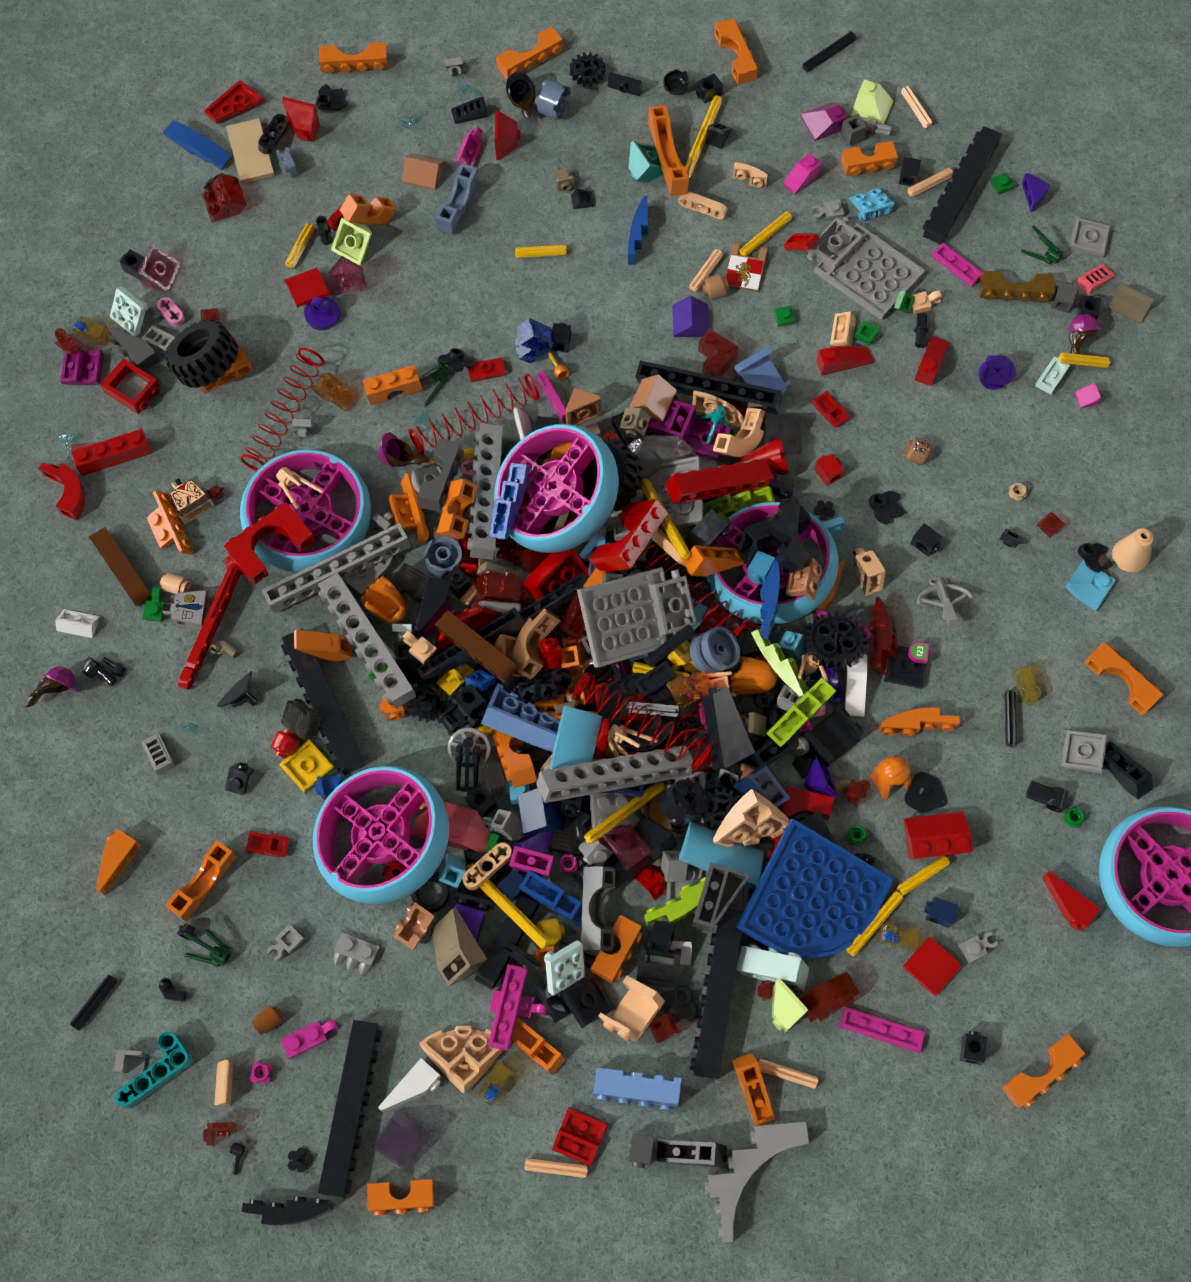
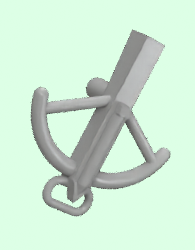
(941, 588)

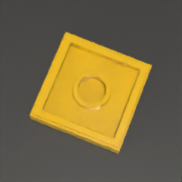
(307, 765)

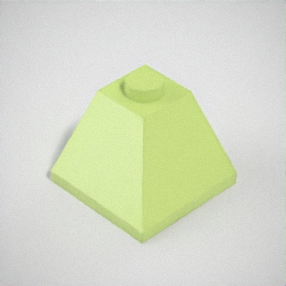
(872, 102)
(352, 240)
(786, 1007)

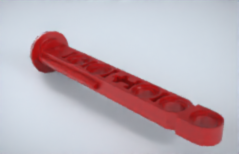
(210, 624)

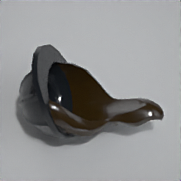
(521, 92)
(600, 673)

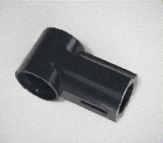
(1053, 798)

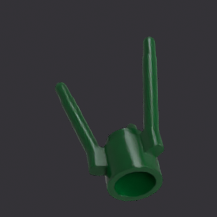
(1053, 253)
(438, 373)
(218, 954)

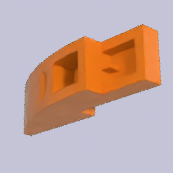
(910, 721)

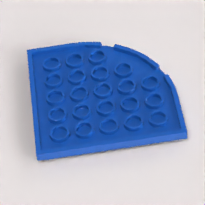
(813, 896)

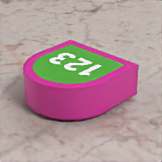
(919, 652)

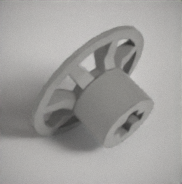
(476, 742)

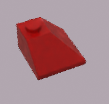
(302, 118)
(505, 134)

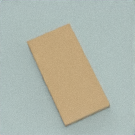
(250, 162)

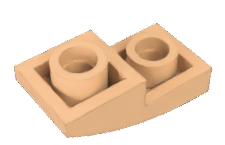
(755, 176)

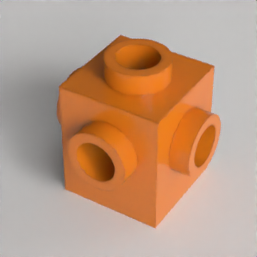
(391, 712)

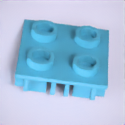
(872, 204)

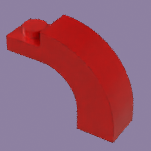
(73, 496)

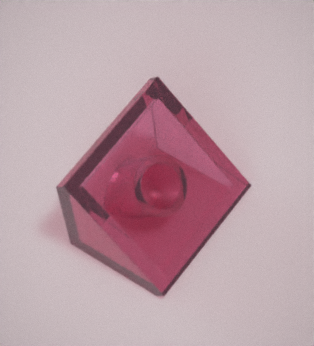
(158, 270)
(346, 277)
(626, 845)

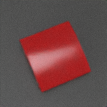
(306, 287)
(932, 966)
(579, 1136)

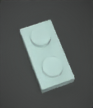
(1052, 375)

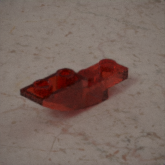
(884, 630)

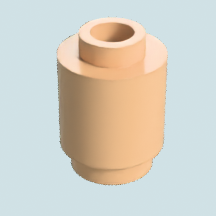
(174, 583)

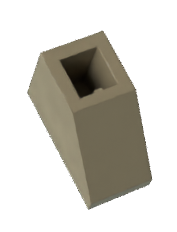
(754, 724)

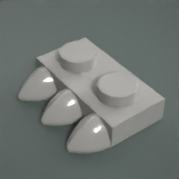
(355, 951)

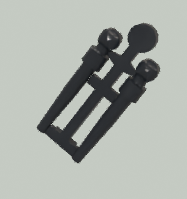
(467, 743)

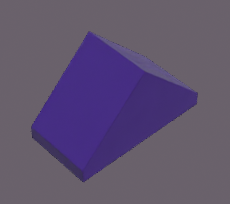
(1034, 190)
(820, 780)
(536, 842)
(473, 918)

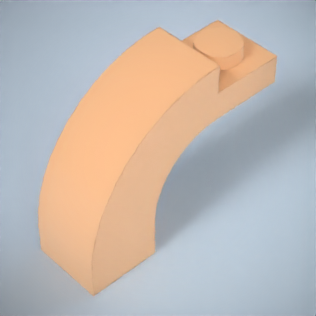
(747, 437)

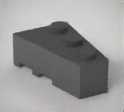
(717, 895)

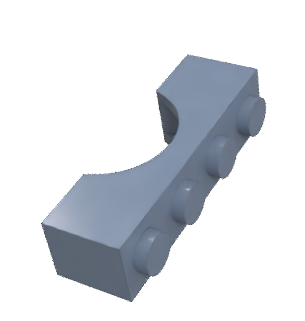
(464, 186)

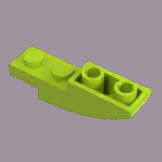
(677, 910)

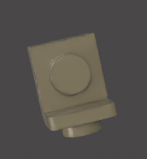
(564, 179)

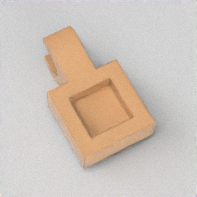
(923, 302)
(421, 648)

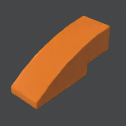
(536, 1047)

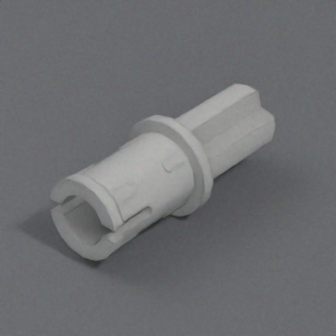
(876, 127)

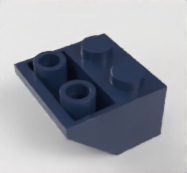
(765, 783)

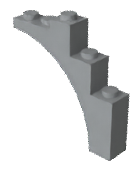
(728, 1187)

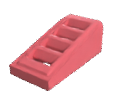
(1087, 286)

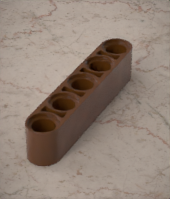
(120, 566)
(476, 646)

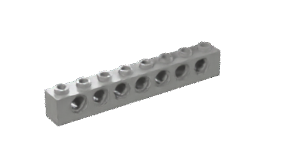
(491, 435)
(346, 563)
(335, 587)
(613, 774)

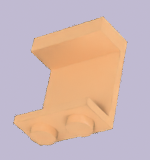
(634, 1011)

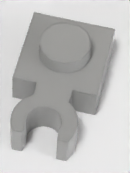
(830, 209)
(287, 941)
(975, 948)

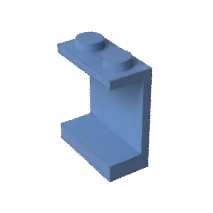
(761, 371)

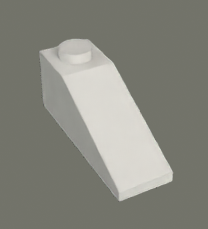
(856, 687)
(415, 1084)

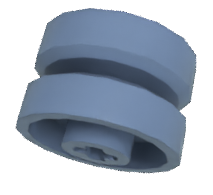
(714, 650)

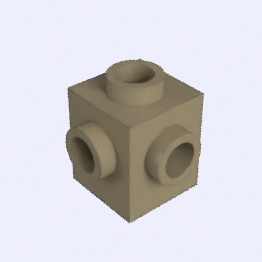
(634, 422)

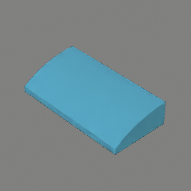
(575, 738)
(701, 850)

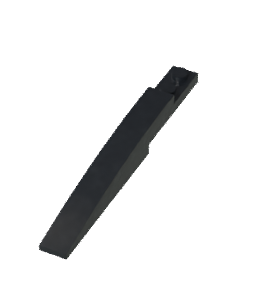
(507, 624)

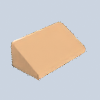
(843, 329)
(224, 1083)

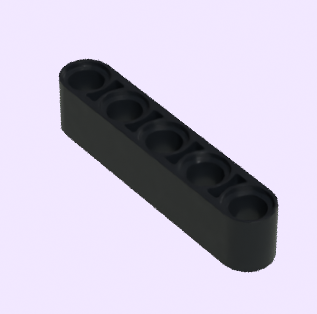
(496, 962)

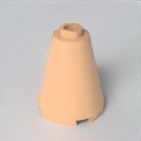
(1133, 551)

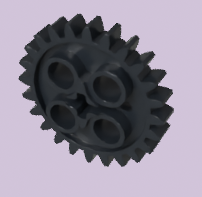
(818, 643)

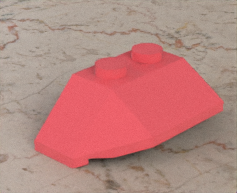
(465, 828)

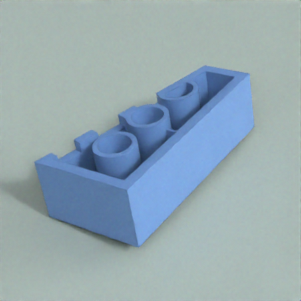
(520, 720)
(637, 1088)

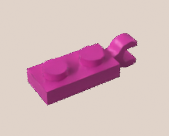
(470, 148)
(526, 1007)
(307, 1038)

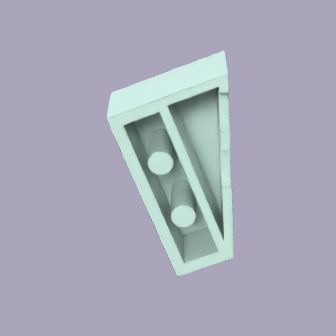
(772, 965)

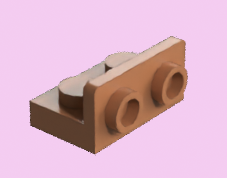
(805, 580)

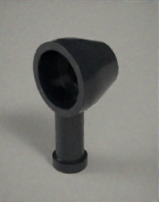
(92, 668)

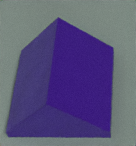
(690, 318)

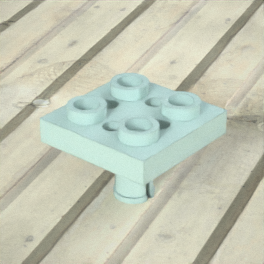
(131, 309)
(564, 963)

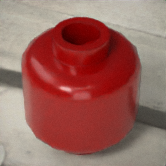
(285, 743)

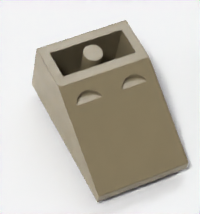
(455, 949)

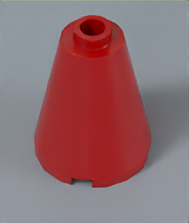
(773, 454)

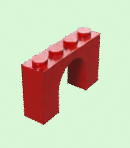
(281, 521)
(642, 522)
(803, 801)

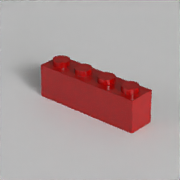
(111, 452)

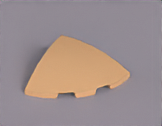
(707, 403)
(750, 820)
(461, 1054)

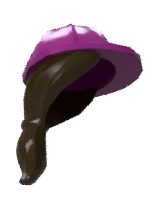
(1081, 330)
(397, 452)
(54, 681)

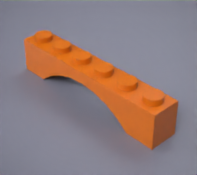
(674, 172)

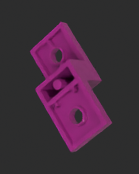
(682, 422)

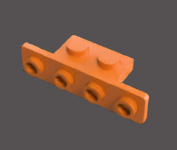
(407, 510)
(167, 525)

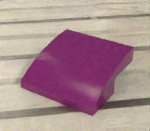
(82, 368)

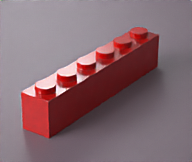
(718, 481)

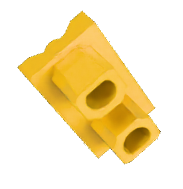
(681, 656)
(454, 679)

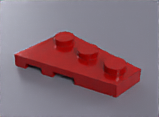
(233, 102)

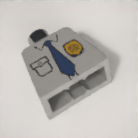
(188, 609)

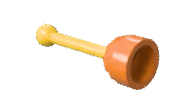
(560, 371)

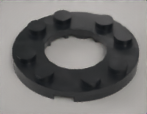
(627, 688)

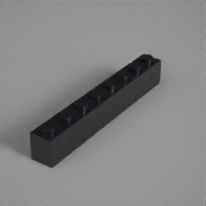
(962, 185)
(731, 391)
(322, 699)
(718, 997)
(349, 1109)

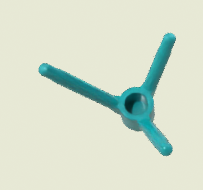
(717, 418)

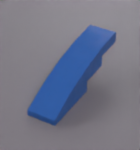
(197, 144)
(638, 228)
(511, 498)
(770, 596)
(553, 897)

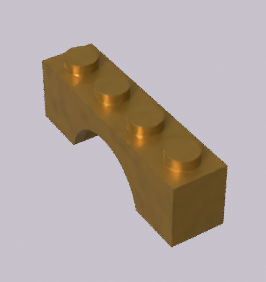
(994, 286)

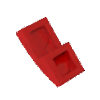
(831, 411)
(267, 845)

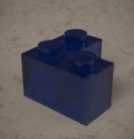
(533, 340)

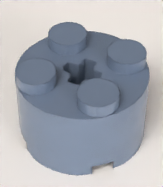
(553, 99)
(435, 556)

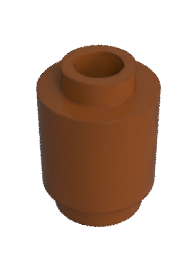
(267, 1019)

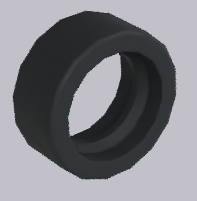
(432, 908)

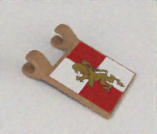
(745, 271)

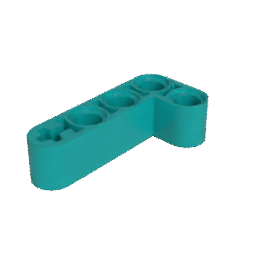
(152, 1073)

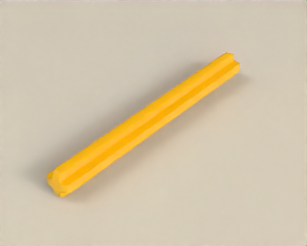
(702, 135)
(667, 522)
(624, 812)
(512, 911)

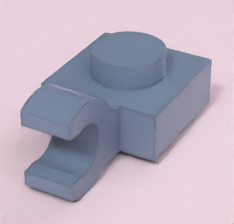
(288, 164)

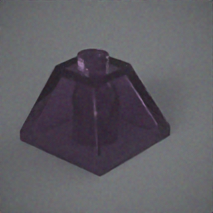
(400, 1140)

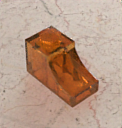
(332, 390)
(689, 688)

